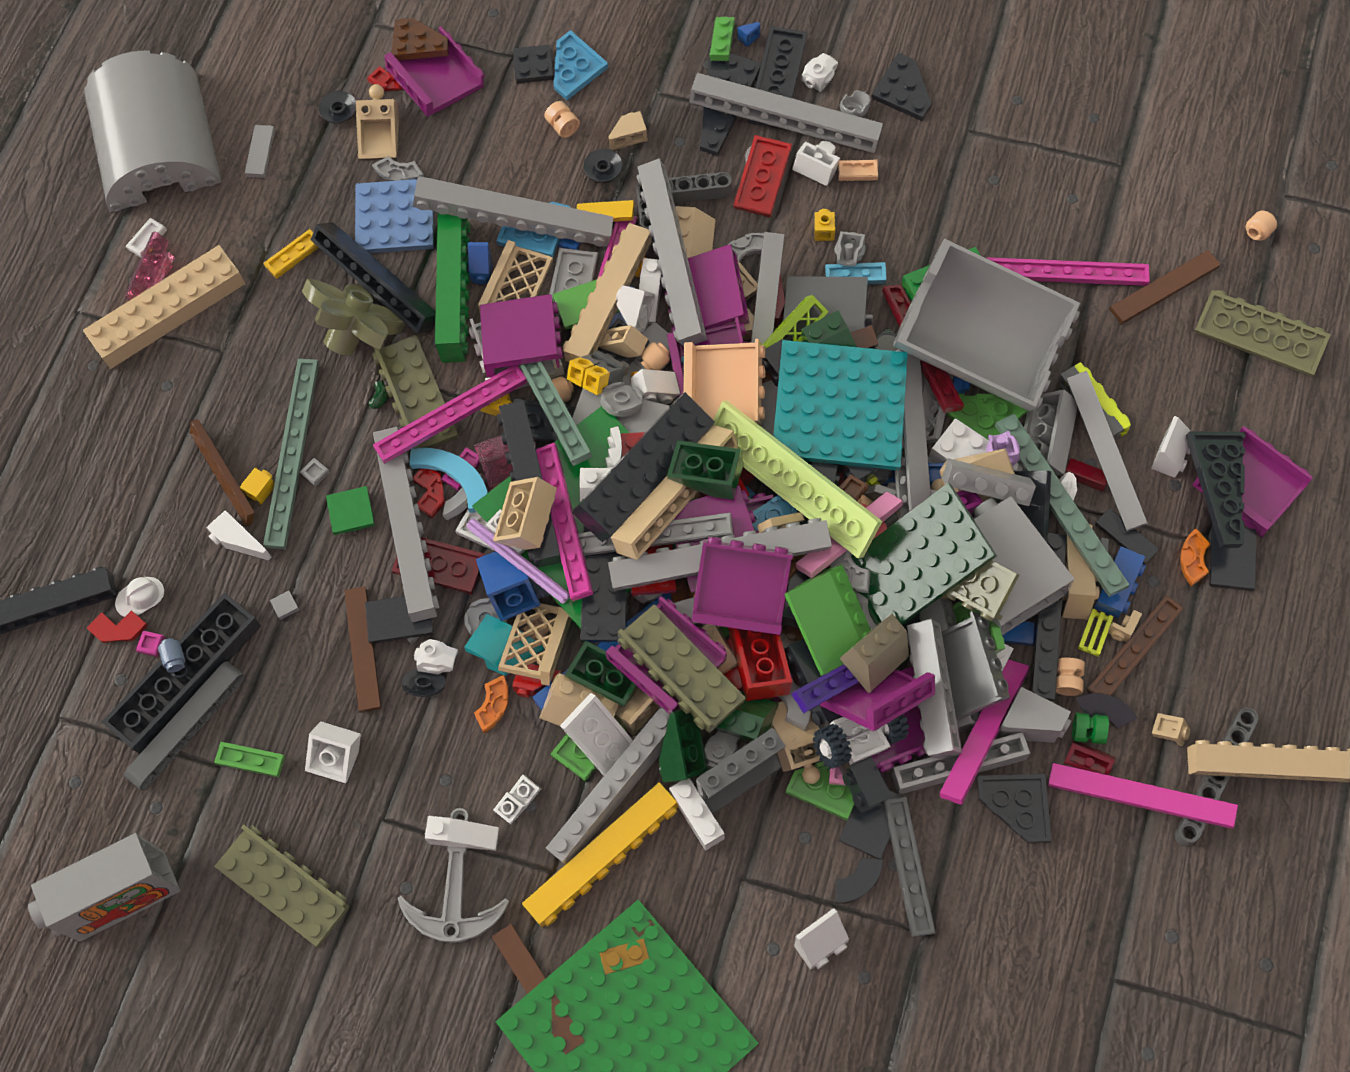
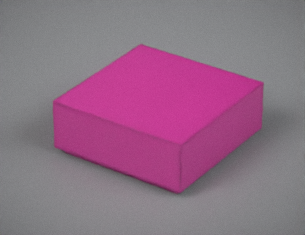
(149, 643)

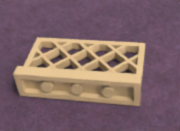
(505, 266)
(552, 648)

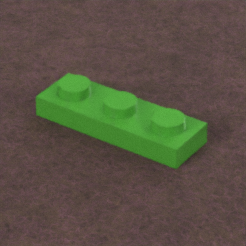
(722, 39)
(249, 759)

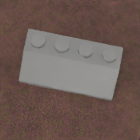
(1053, 428)

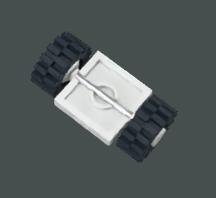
(851, 742)

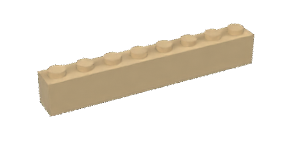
(602, 303)
(662, 505)
(1269, 761)

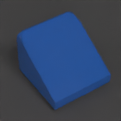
(748, 33)

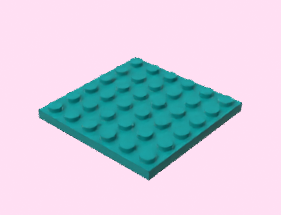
(841, 404)

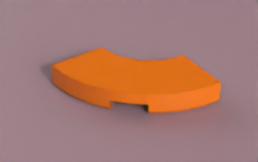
(1193, 557)
(494, 704)

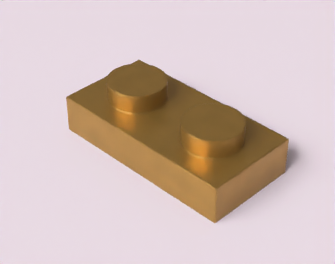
(630, 958)

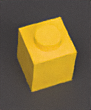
(258, 485)

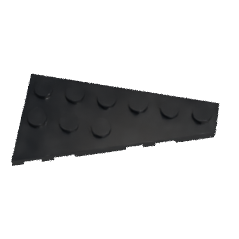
(718, 124)
(1222, 480)

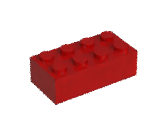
(761, 664)

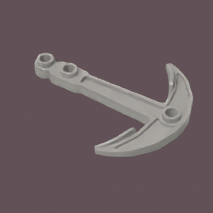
(452, 908)

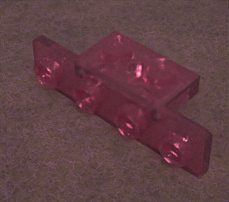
(152, 266)

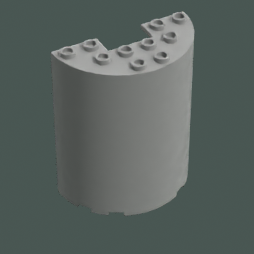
(148, 127)
(987, 325)

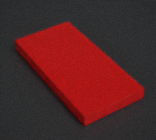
(762, 176)

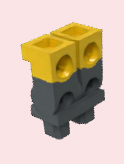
(596, 371)

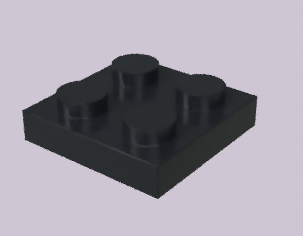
(533, 64)

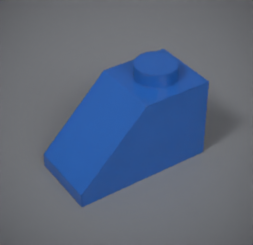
(480, 262)

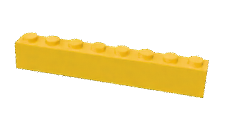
(600, 855)

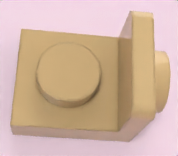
(1124, 632)
(1171, 728)

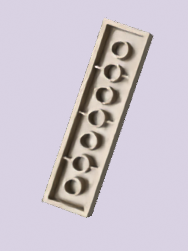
(164, 307)

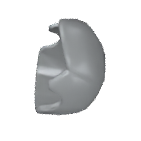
(856, 104)

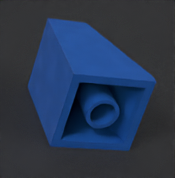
(506, 586)

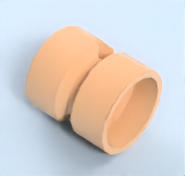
(562, 119)
(1069, 676)

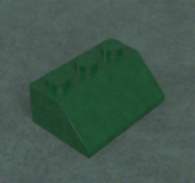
(598, 674)
(749, 719)

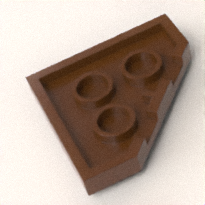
(417, 41)

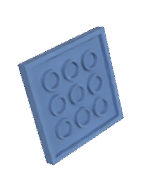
(388, 220)

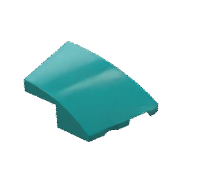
(490, 642)

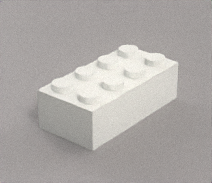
(961, 442)

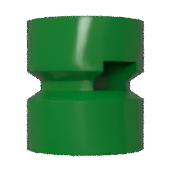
(1090, 728)

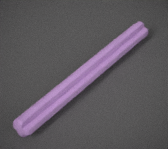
(519, 561)

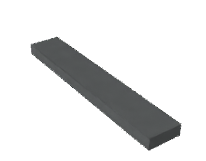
(909, 867)

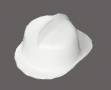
(139, 596)

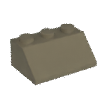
(878, 653)

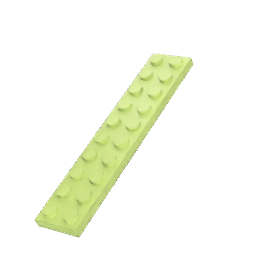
(799, 482)

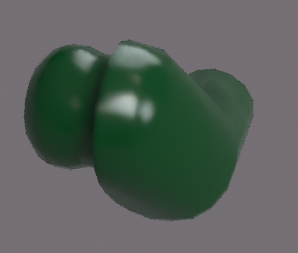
(380, 397)

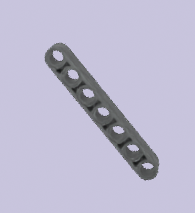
(184, 726)
(1211, 785)

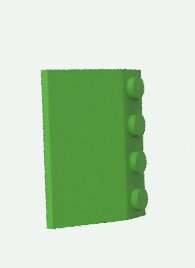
(828, 616)

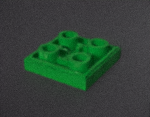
(350, 510)

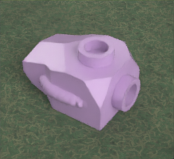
(1006, 441)

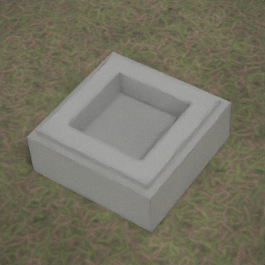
(314, 472)
(284, 605)

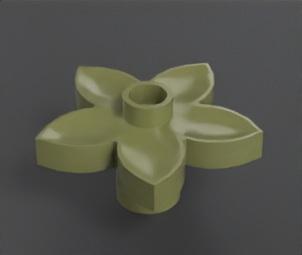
(350, 316)

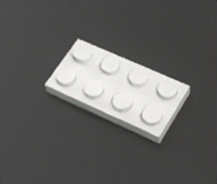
(597, 733)

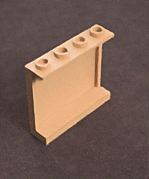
(726, 374)

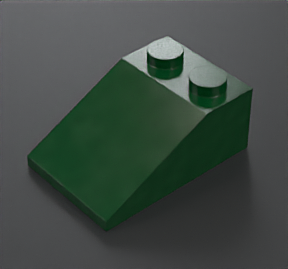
(829, 330)
(707, 468)
(682, 749)

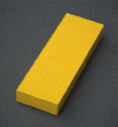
(617, 209)
(291, 255)

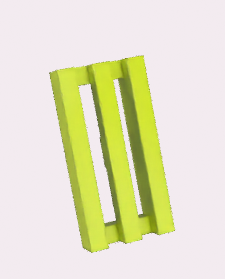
(1101, 616)

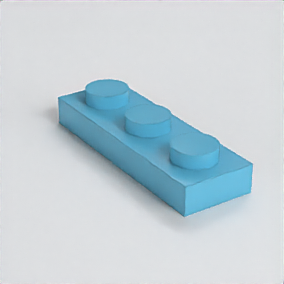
(874, 271)

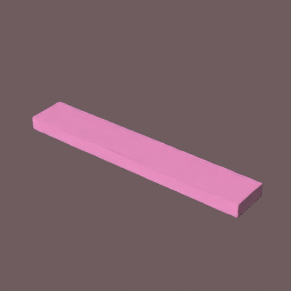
(815, 562)

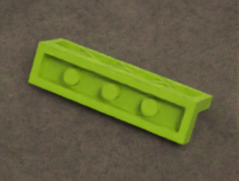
(795, 316)

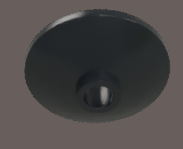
(337, 101)
(602, 159)
(422, 683)

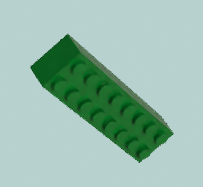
(452, 288)

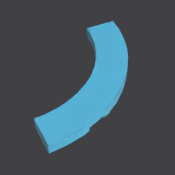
(455, 467)

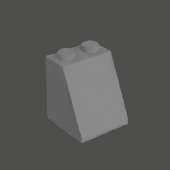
(1036, 718)

